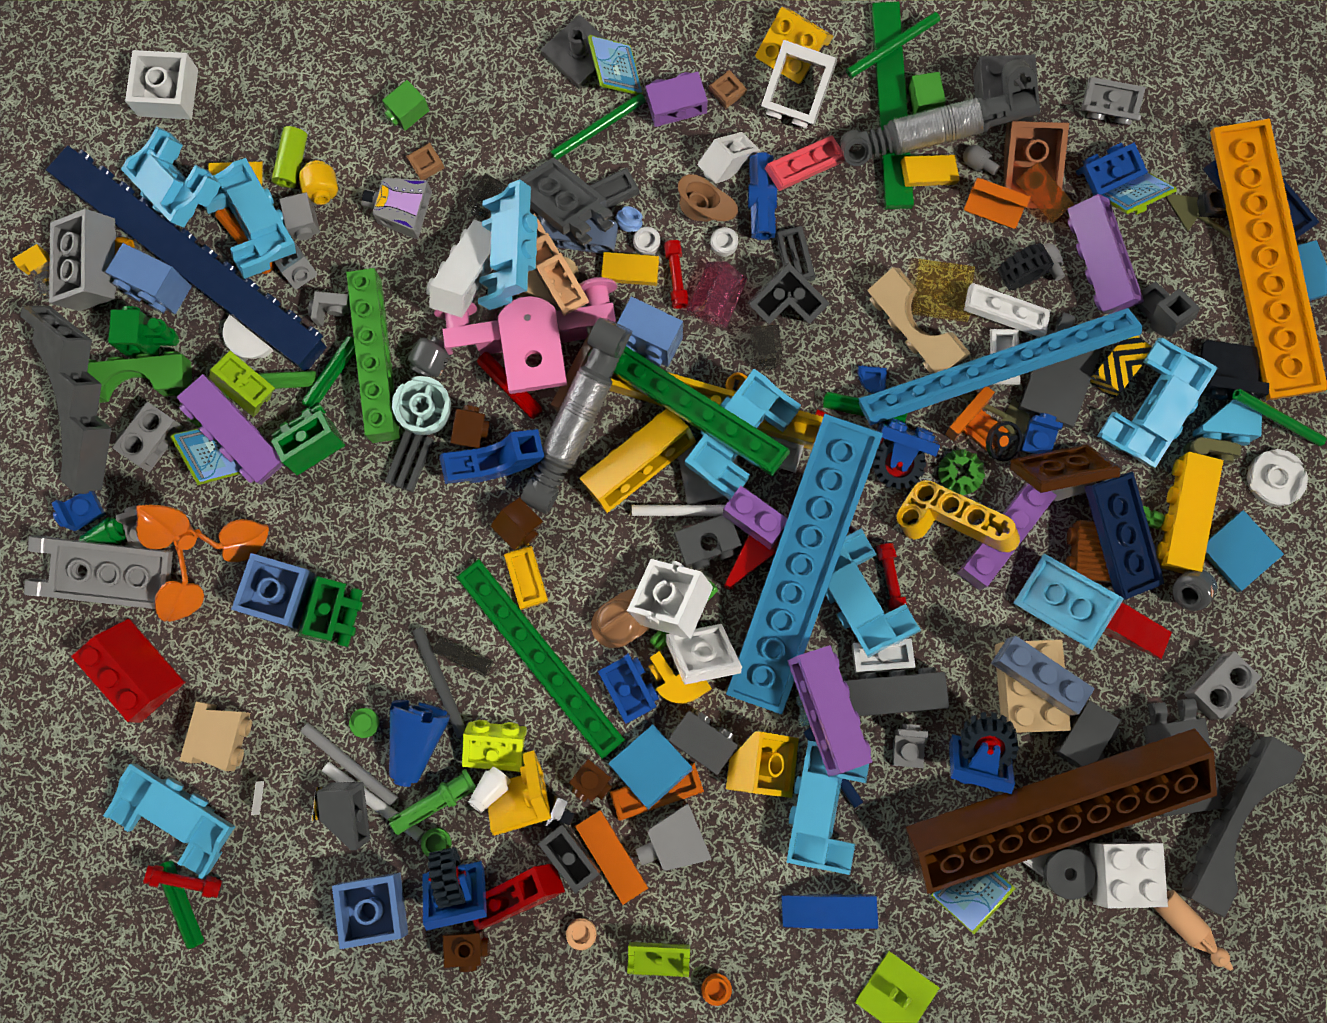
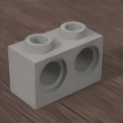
(153, 441)
(1218, 680)

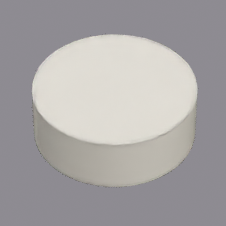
(646, 241)
(724, 241)

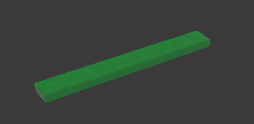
(891, 100)
(701, 411)
(540, 659)

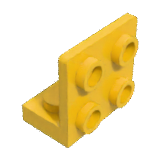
(795, 29)
(524, 801)

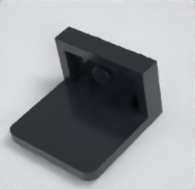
(1236, 369)

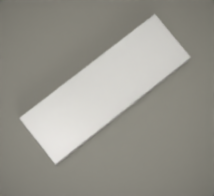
(1007, 310)

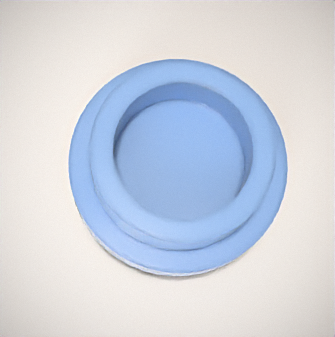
(629, 219)

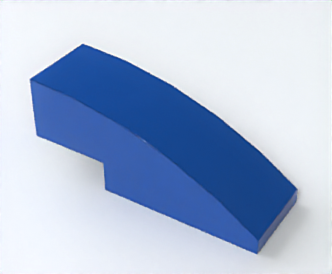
(830, 911)

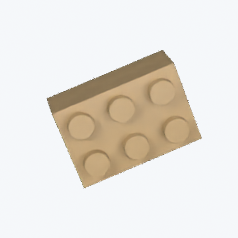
(1024, 707)

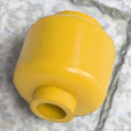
(318, 181)

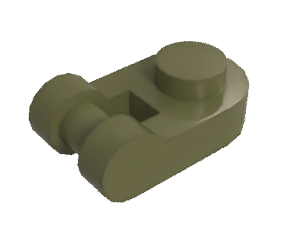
(1215, 448)

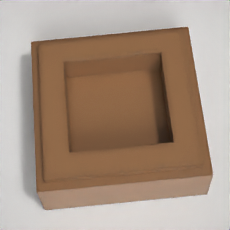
(727, 89)
(425, 161)

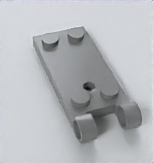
(113, 572)

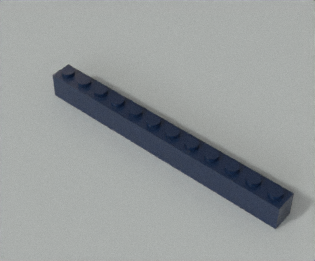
(192, 262)

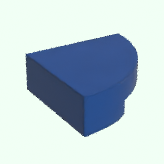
(873, 378)

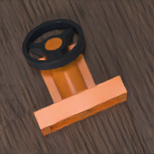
(985, 429)

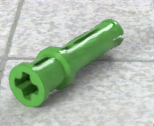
(446, 795)

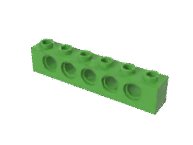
(372, 355)

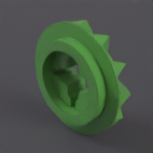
(964, 485)

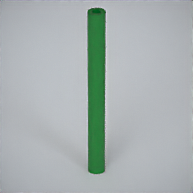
(893, 45)
(598, 126)
(1279, 417)

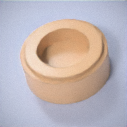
(581, 934)

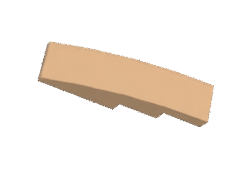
(557, 275)

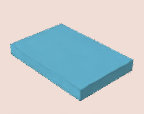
(1068, 601)

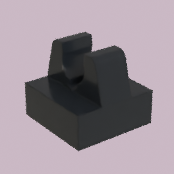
(558, 811)

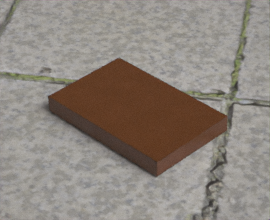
(1064, 468)

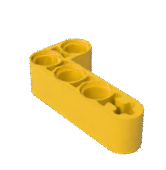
(960, 520)

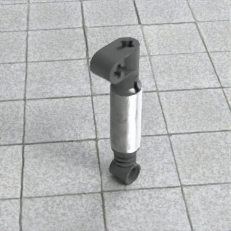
(950, 122)
(577, 413)

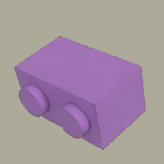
(676, 98)
(755, 517)

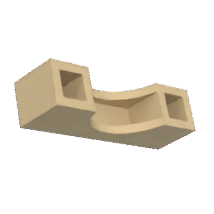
(895, 296)

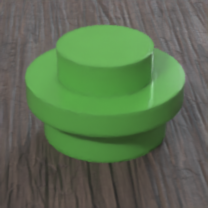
(364, 723)
(435, 840)

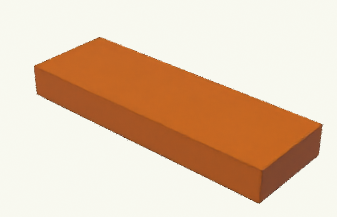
(629, 805)
(611, 857)

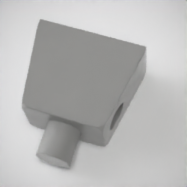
(675, 841)

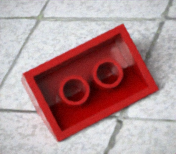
(128, 670)

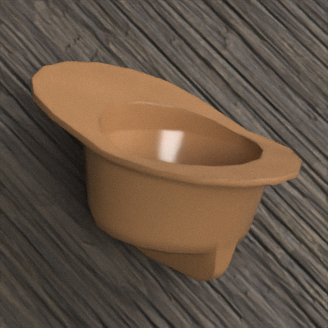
(704, 201)
(614, 624)

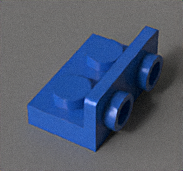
(1114, 169)

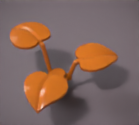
(162, 525)

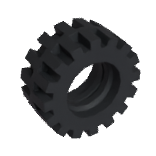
(1025, 266)

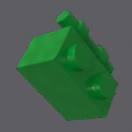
(138, 334)
(306, 439)
(322, 611)

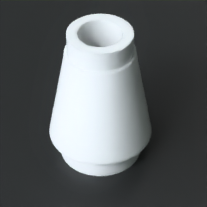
(489, 789)

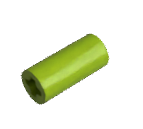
(289, 157)

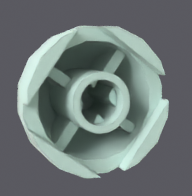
(422, 405)

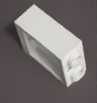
(807, 55)

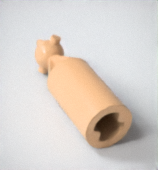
(1193, 929)

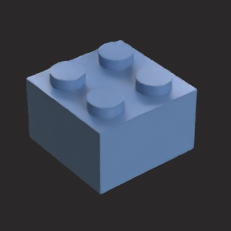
(148, 279)
(654, 331)
(273, 591)
(370, 910)

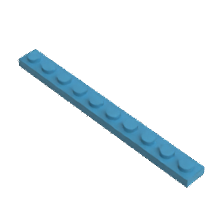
(1000, 366)

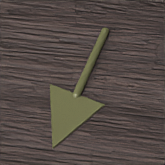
(1187, 211)
(1012, 414)

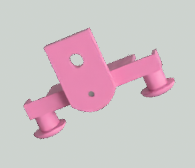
(529, 328)

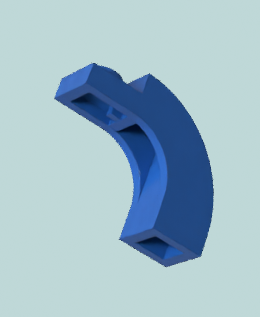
(498, 460)

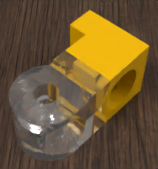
(37, 263)

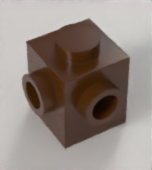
(469, 427)
(517, 524)
(591, 782)
(465, 949)

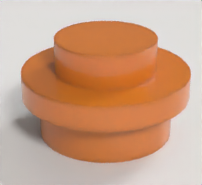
(716, 989)

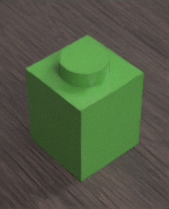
(926, 92)
(405, 105)

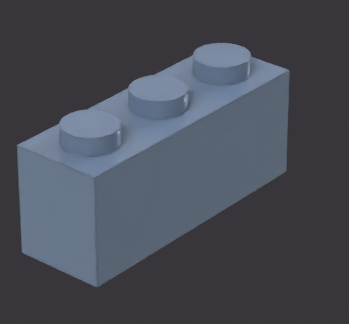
(1042, 676)

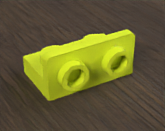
(493, 745)

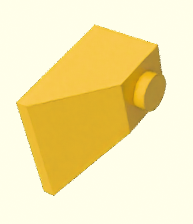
(764, 765)

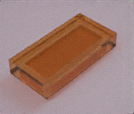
(1044, 192)

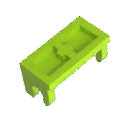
(241, 383)
(658, 959)

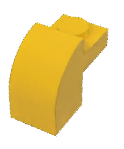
(674, 689)

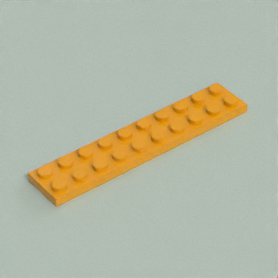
(1268, 259)

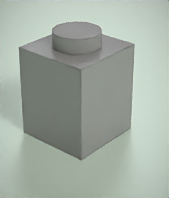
(300, 216)

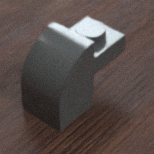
(1167, 311)

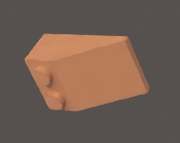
(1034, 143)

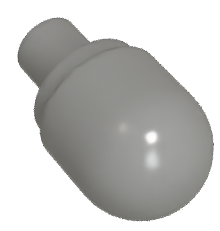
(979, 159)
(1056, 270)

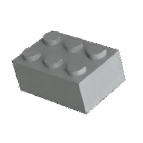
(79, 256)

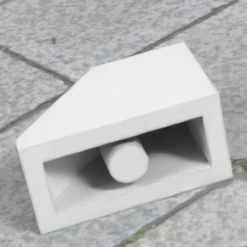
(727, 156)

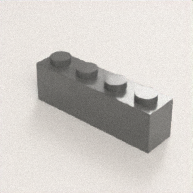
(898, 692)

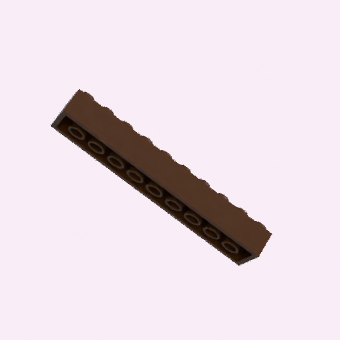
(1062, 810)

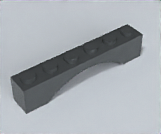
(1213, 879)

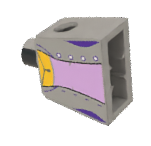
(400, 204)

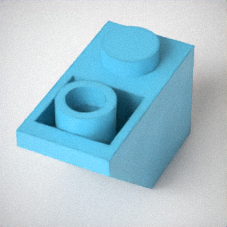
(1232, 423)

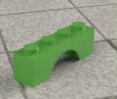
(167, 373)

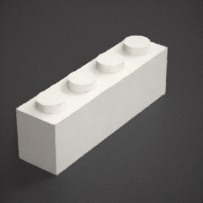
(460, 275)

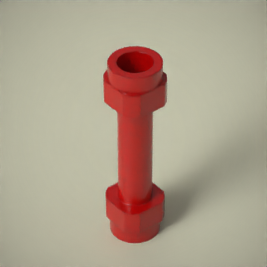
(679, 296)
(886, 554)
(155, 876)

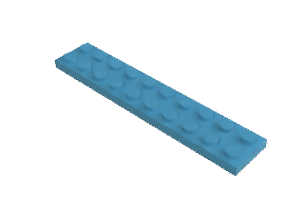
(804, 561)

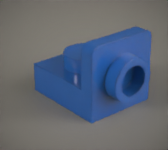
(1040, 434)
(77, 511)

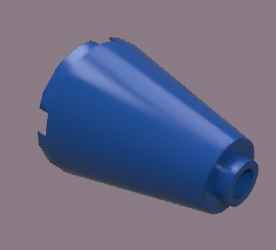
(413, 739)

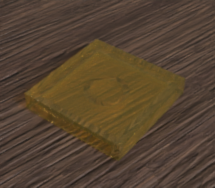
(942, 290)

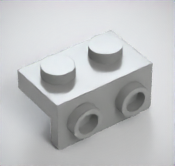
(1113, 100)

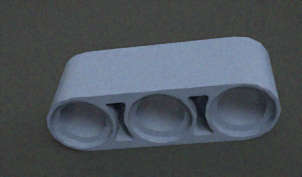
(600, 242)

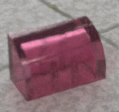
(717, 294)

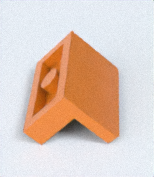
(996, 203)

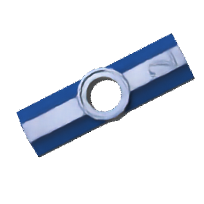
(761, 198)

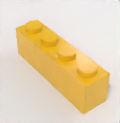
(638, 459)
(1189, 513)

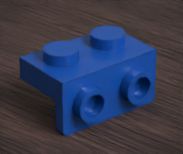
(628, 688)

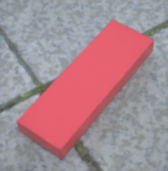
(805, 163)

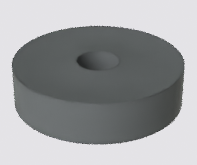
(1082, 879)

